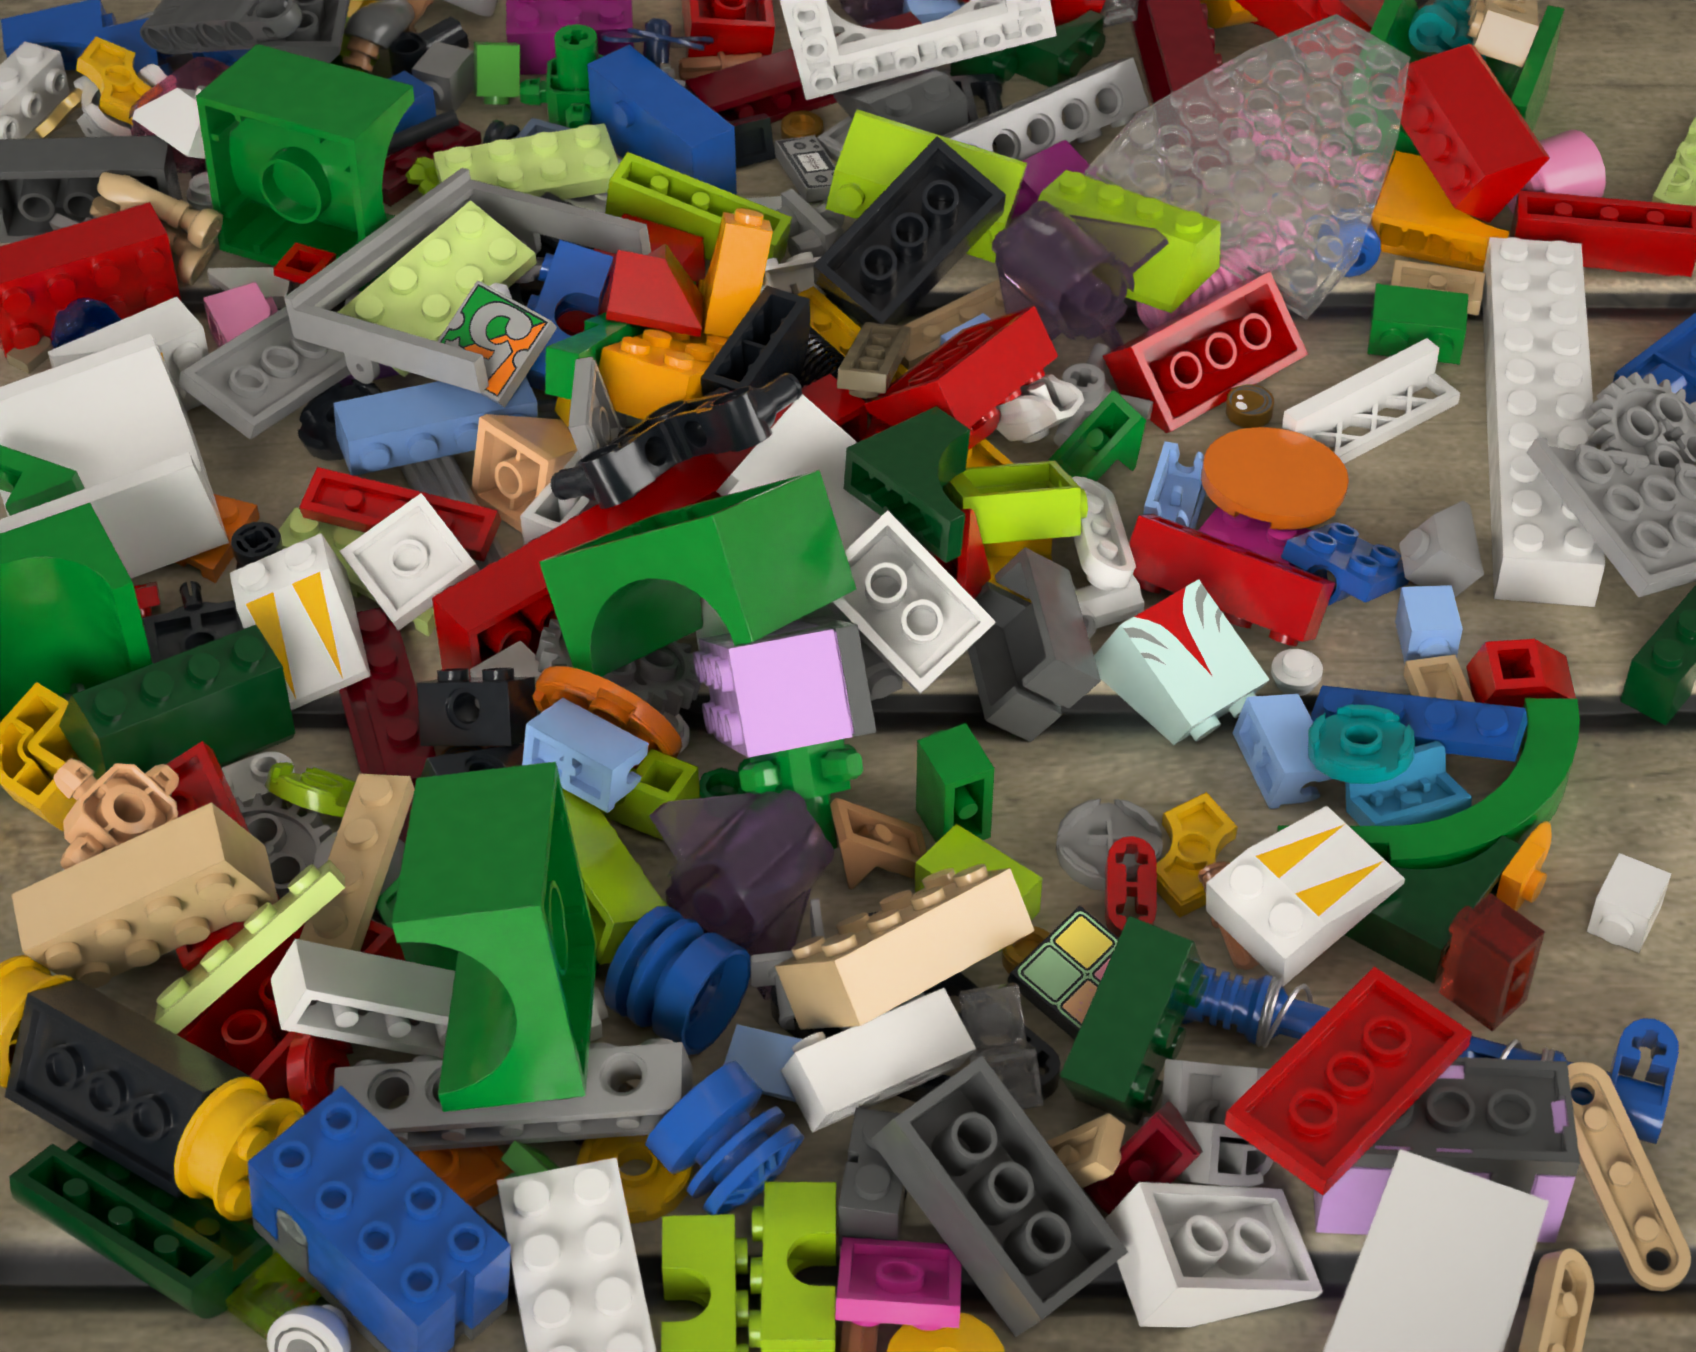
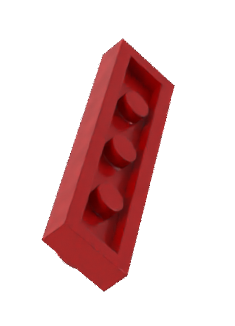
(364, 503)

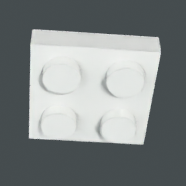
(408, 560)

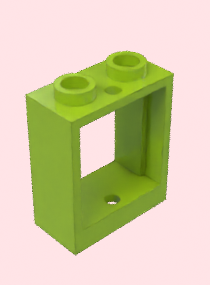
(1020, 501)

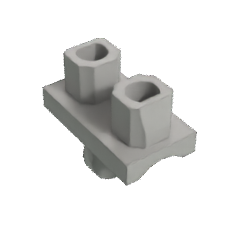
(811, 227)

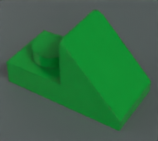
(1105, 435)
(34, 480)

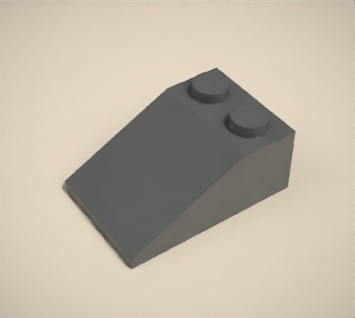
(917, 99)

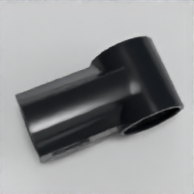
(411, 46)

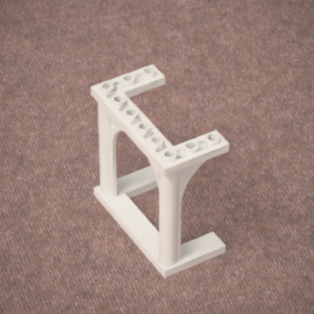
(842, 63)

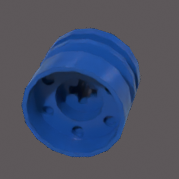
(677, 979)
(718, 1133)

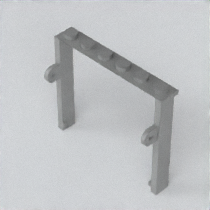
(369, 343)

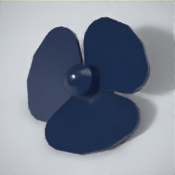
(657, 40)

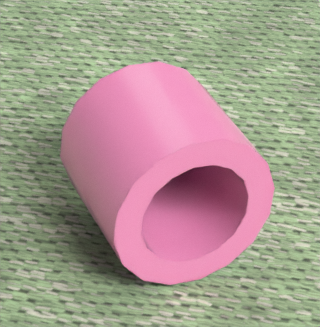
(1572, 169)

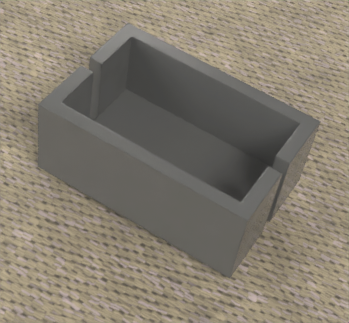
(1035, 650)

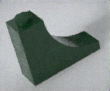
(906, 474)
(1416, 918)

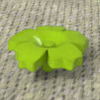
(423, 174)

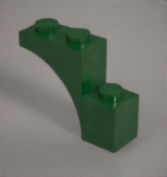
(1044, 60)

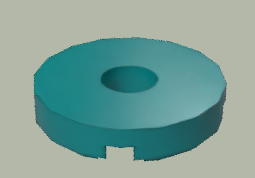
(1337, 756)

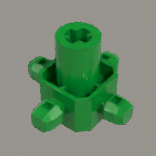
(566, 78)
(810, 772)

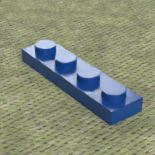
(1458, 725)

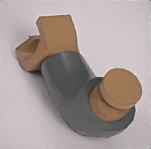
(377, 27)

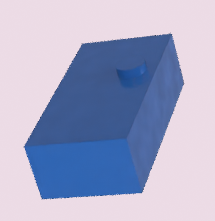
(660, 119)

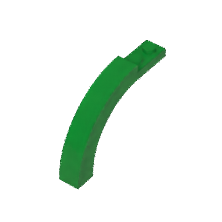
(1512, 810)

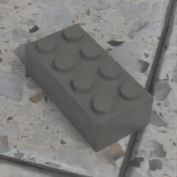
(63, 176)
(998, 1196)

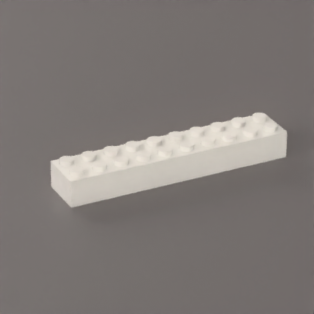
(1537, 390)

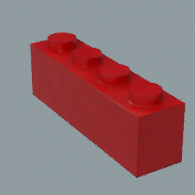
(1612, 231)
(1240, 581)

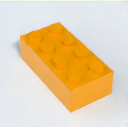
(656, 369)

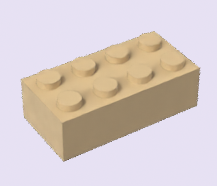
(145, 897)
(903, 947)

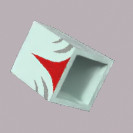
(1181, 665)

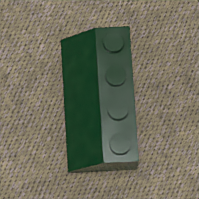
(216, 693)

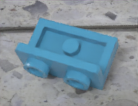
(1414, 797)

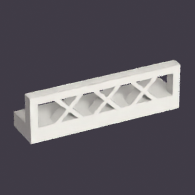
(1369, 391)

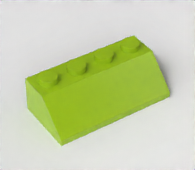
(882, 149)
(1174, 270)

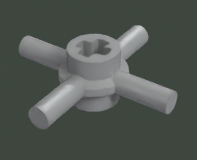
(1091, 382)

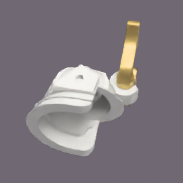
(93, 121)

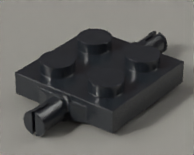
(190, 624)

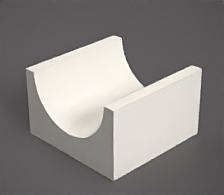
(131, 445)
(1439, 1263)

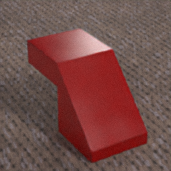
(302, 263)

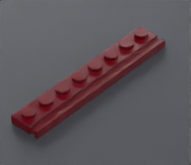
(384, 707)

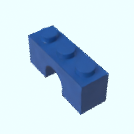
(573, 281)

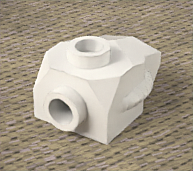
(1039, 409)

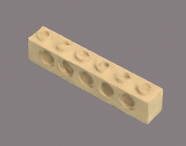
(1503, 28)

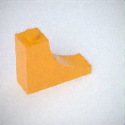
(1422, 224)
(735, 271)

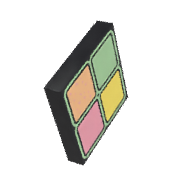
(1066, 969)

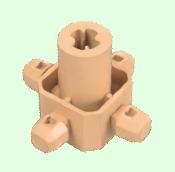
(113, 807)

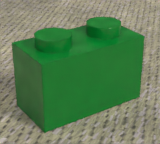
(1410, 315)
(954, 783)

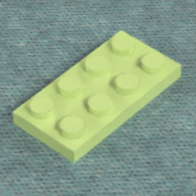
(560, 162)
(438, 274)

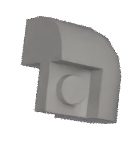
(1202, 1097)

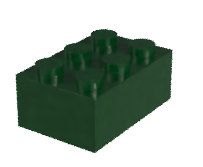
(1135, 1021)

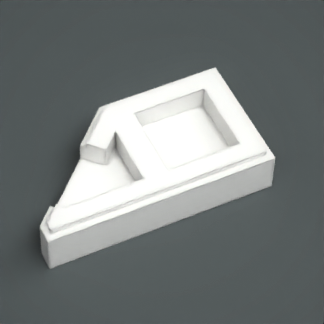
(264, 277)

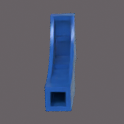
(74, 27)

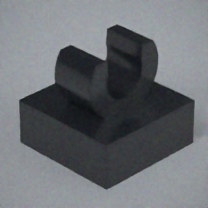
(753, 140)

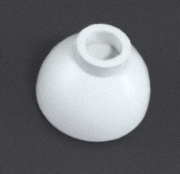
(310, 1331)

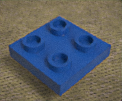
(1357, 565)

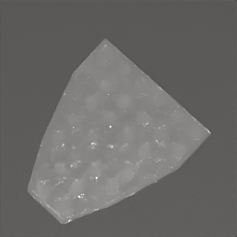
(1276, 150)

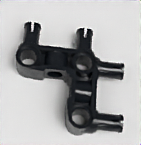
(673, 434)

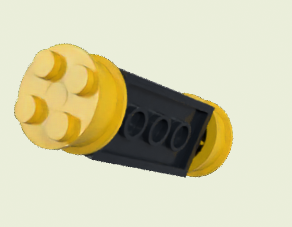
(133, 1088)

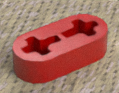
(1118, 889)

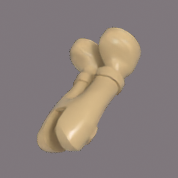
(203, 226)

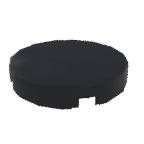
(318, 419)

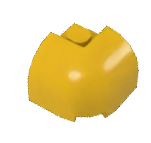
(33, 753)

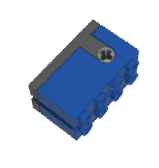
(378, 1231)

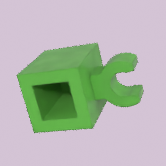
(496, 71)

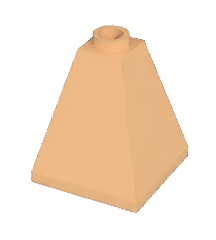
(517, 461)

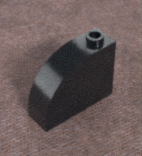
(764, 344)

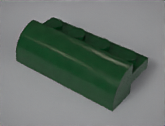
(161, 1239)

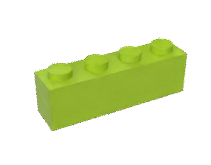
(683, 203)
(611, 877)

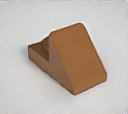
(874, 840)

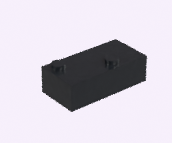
(909, 237)

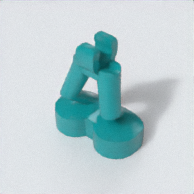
(1441, 26)

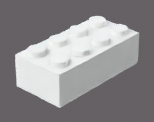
(575, 1261)

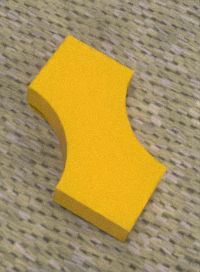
(114, 76)
(1197, 836)

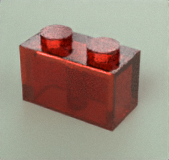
(1490, 961)

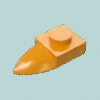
(1522, 876)

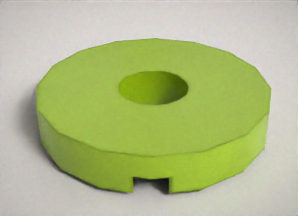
(312, 790)

